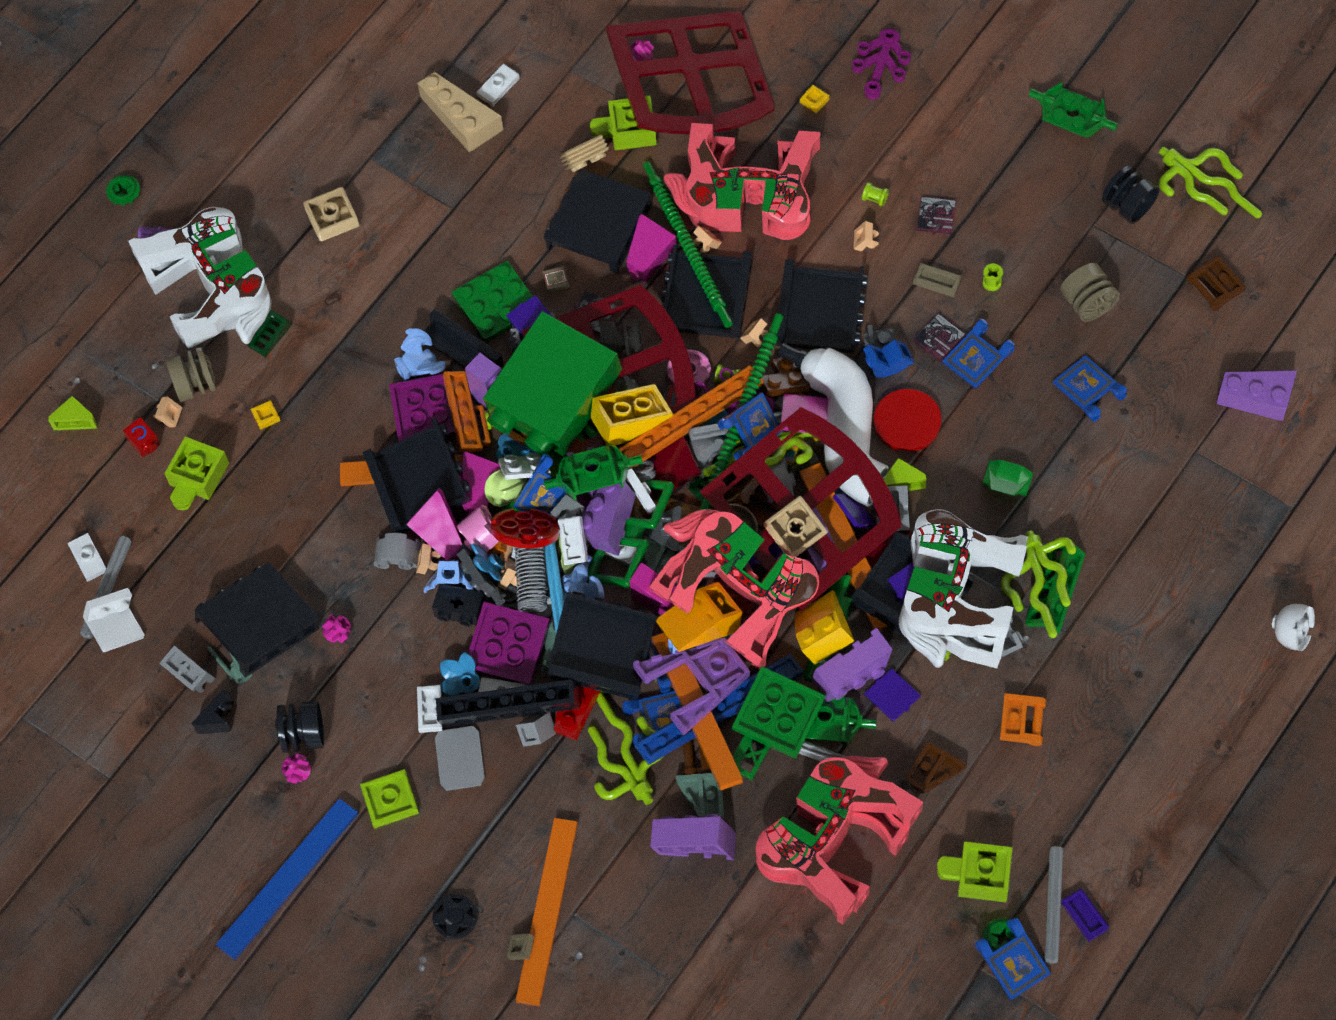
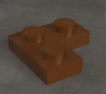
(786, 379)

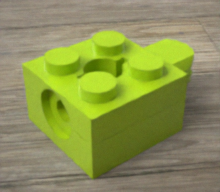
(619, 126)
(187, 475)
(980, 872)

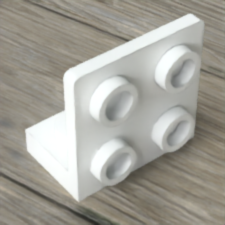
(520, 467)
(112, 620)

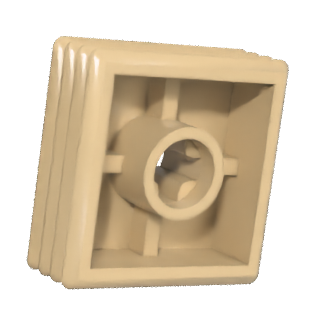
(590, 150)
(328, 225)
(797, 513)

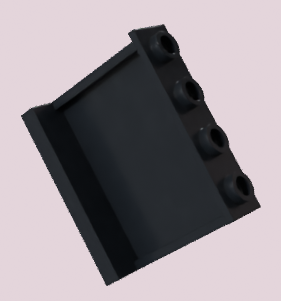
(598, 218)
(689, 304)
(821, 308)
(413, 471)
(876, 593)
(258, 618)
(599, 644)

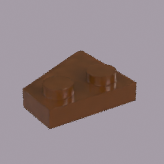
(933, 768)

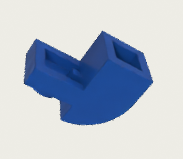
(889, 359)

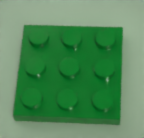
(490, 299)
(778, 712)

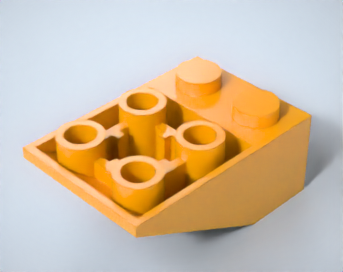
(711, 618)

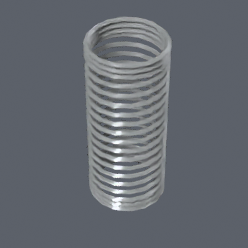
(530, 605)

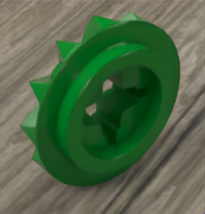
(127, 183)
(995, 928)

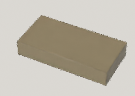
(937, 280)

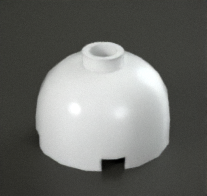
(1293, 625)

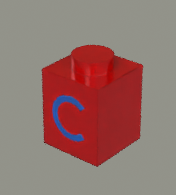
(141, 437)

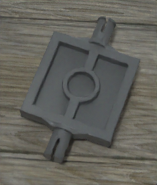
(480, 580)

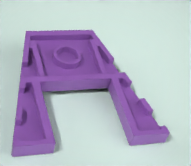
(713, 665)

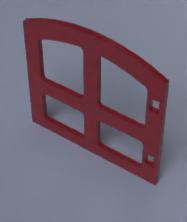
(689, 66)
(670, 349)
(854, 463)

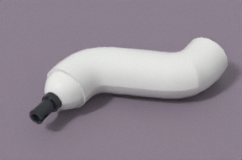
(848, 405)

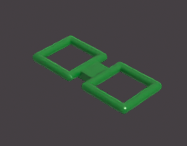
(634, 530)

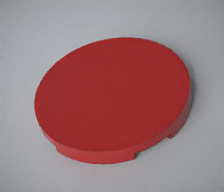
(907, 420)
(525, 528)

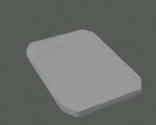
(459, 758)

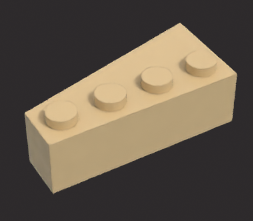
(461, 113)

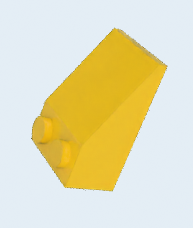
(629, 413)
(822, 628)

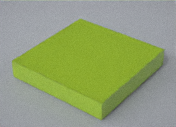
(389, 798)

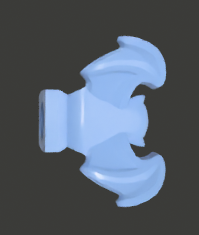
(415, 360)
(449, 573)
(578, 582)

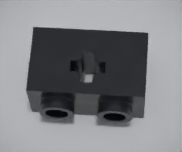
(458, 604)

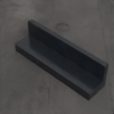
(457, 342)

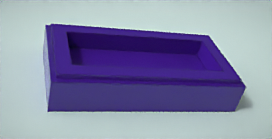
(1085, 915)

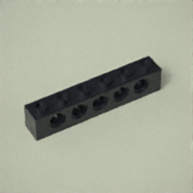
(508, 703)

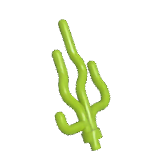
(1187, 168)
(798, 439)
(1037, 554)
(635, 777)

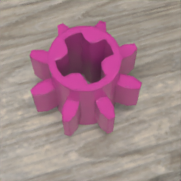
(641, 50)
(336, 628)
(296, 768)

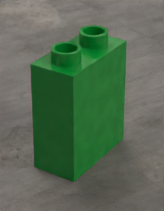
(551, 385)

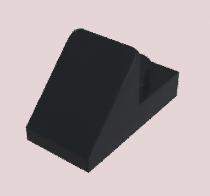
(210, 718)

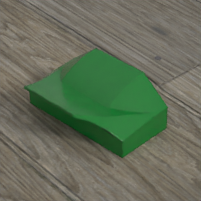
(1008, 477)

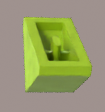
(72, 416)
(905, 475)

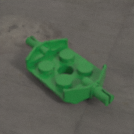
(1059, 101)
(577, 480)
(843, 723)

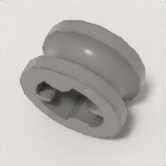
(645, 471)

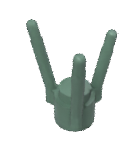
(233, 673)

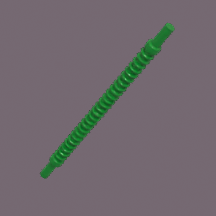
(687, 243)
(769, 340)

